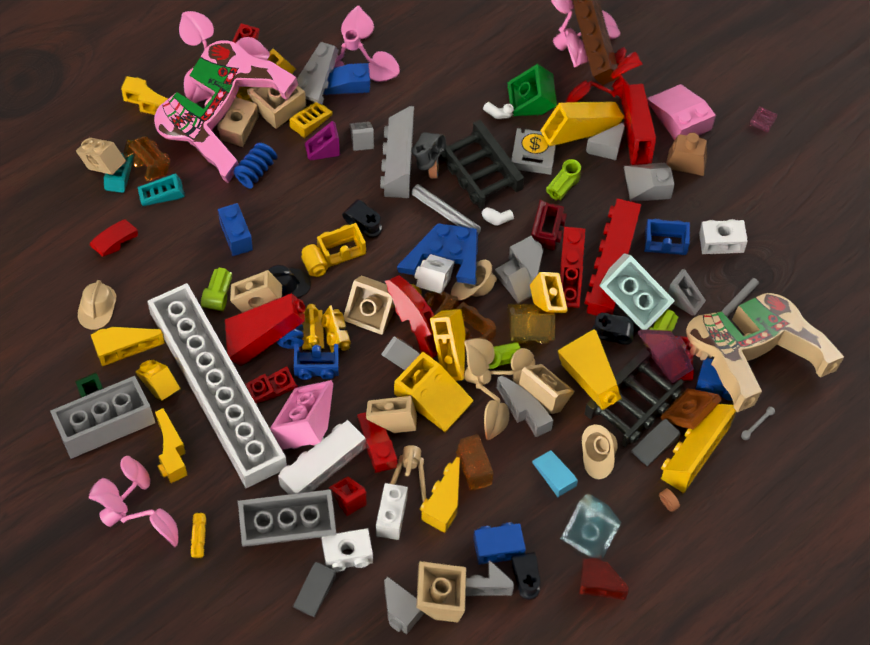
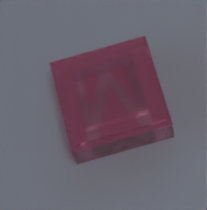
(763, 119)

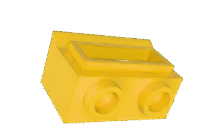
(340, 236)

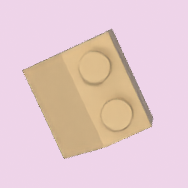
(274, 107)
(369, 305)
(545, 387)
(441, 591)

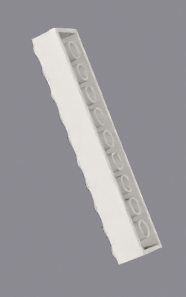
(217, 385)

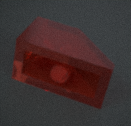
(601, 580)

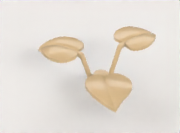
(479, 356)

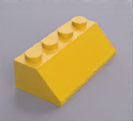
(697, 447)

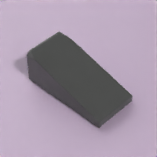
(656, 442)
(315, 589)

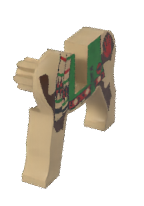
(766, 323)

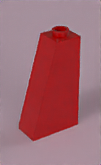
(638, 124)
(261, 327)

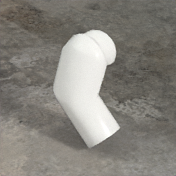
(499, 113)
(496, 218)

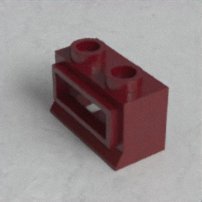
(548, 240)

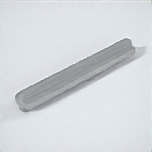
(443, 208)

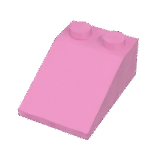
(682, 111)
(304, 416)

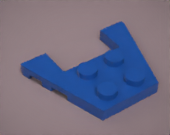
(450, 243)

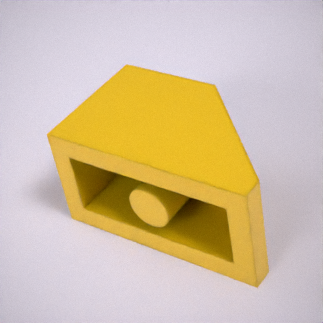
(548, 292)

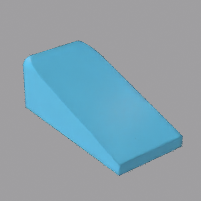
(555, 473)

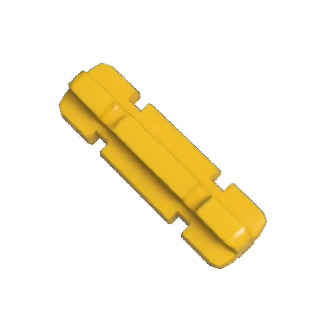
(198, 535)

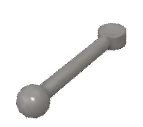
(746, 434)

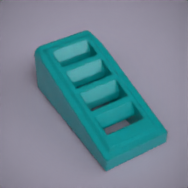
(119, 180)
(170, 194)

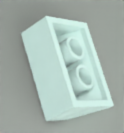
(635, 291)

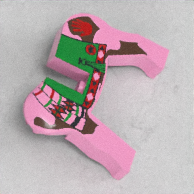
(219, 72)

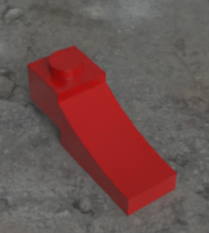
(377, 444)

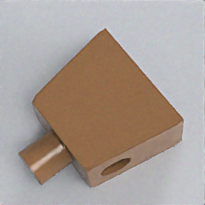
(688, 154)

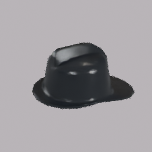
(292, 280)

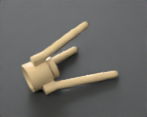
(411, 459)

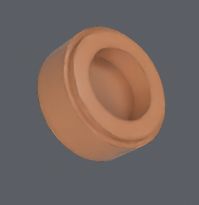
(434, 171)
(669, 500)

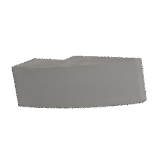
(524, 406)

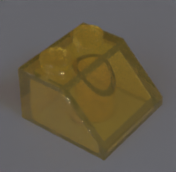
(530, 323)

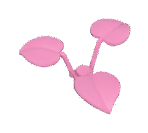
(360, 26)
(196, 28)
(570, 39)
(108, 495)

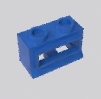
(667, 229)
(326, 371)

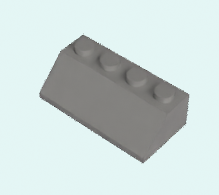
(398, 154)
(103, 417)
(286, 518)

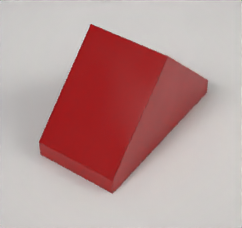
(349, 495)

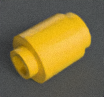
(314, 260)

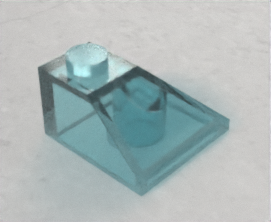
(592, 527)

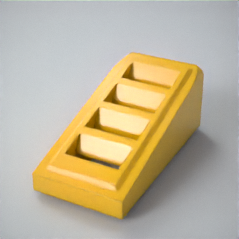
(305, 129)

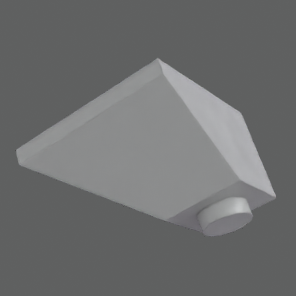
(649, 181)

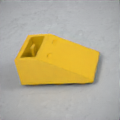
(433, 391)

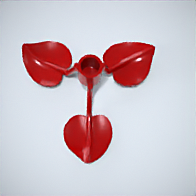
(625, 64)

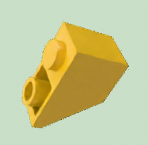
(157, 379)

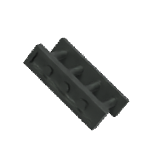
(490, 149)
(626, 377)

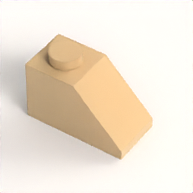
(393, 414)

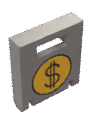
(534, 146)

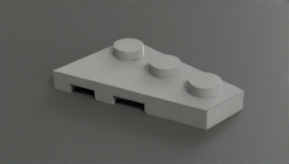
(316, 72)

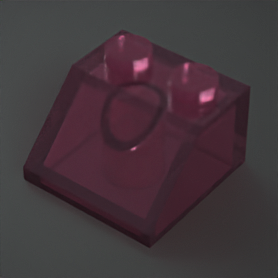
(667, 353)

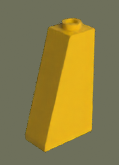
(580, 120)
(590, 368)

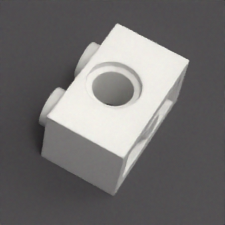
(714, 243)
(434, 273)
(391, 511)
(355, 540)

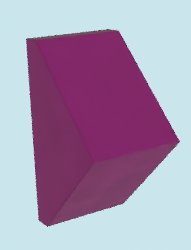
(324, 143)

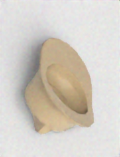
(484, 284)
(96, 305)
(598, 451)

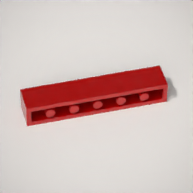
(618, 241)

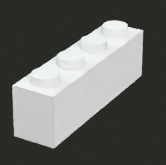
(322, 460)

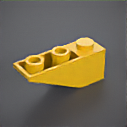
(442, 506)

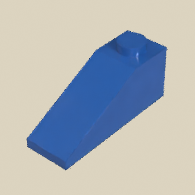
(349, 79)

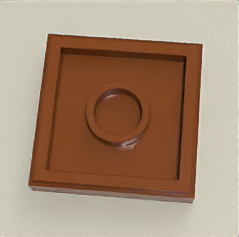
(691, 408)

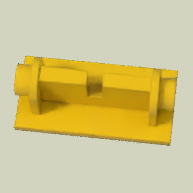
(333, 321)
(312, 328)

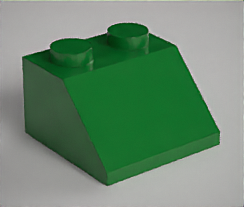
(532, 92)

